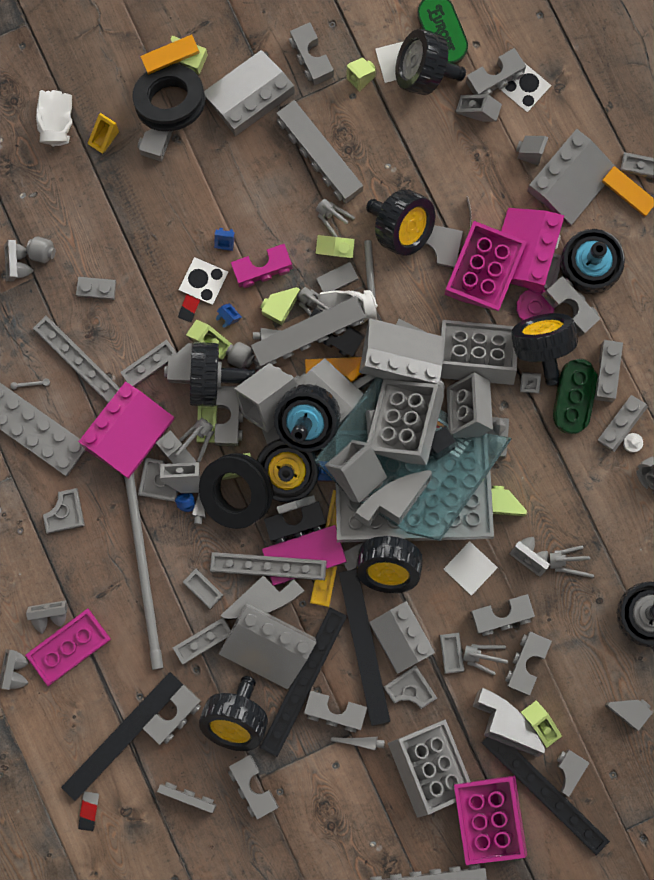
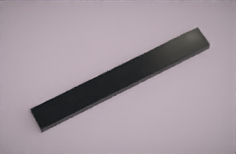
(364, 647)
(303, 683)
(122, 736)
(547, 794)

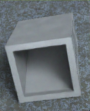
(261, 394)
(357, 470)

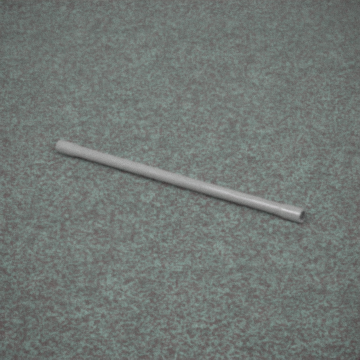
(155, 652)

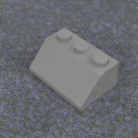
(329, 378)
(469, 407)
(401, 637)

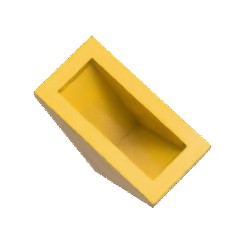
(103, 133)

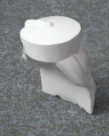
(54, 117)
(366, 301)

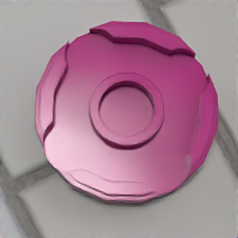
(532, 304)

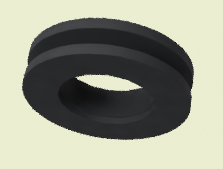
(172, 118)
(253, 474)

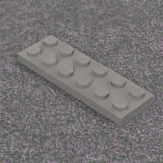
(38, 432)

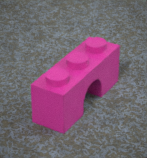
(247, 273)

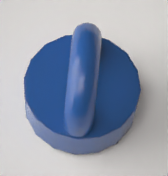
(184, 502)

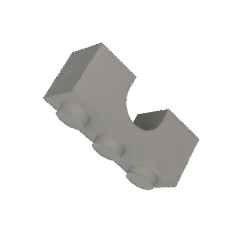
(317, 68)
(511, 68)
(563, 292)
(609, 370)
(229, 433)
(520, 612)
(519, 678)
(186, 704)
(318, 708)
(259, 803)

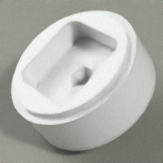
(633, 442)

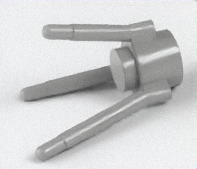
(328, 209)
(308, 297)
(200, 428)
(558, 560)
(472, 654)

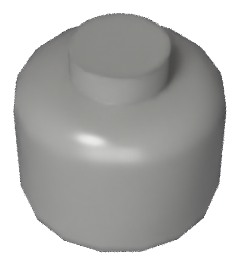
(40, 249)
(240, 355)

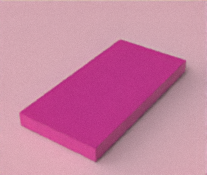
(313, 546)
(68, 647)

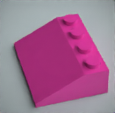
(541, 232)
(485, 267)
(126, 430)
(490, 820)

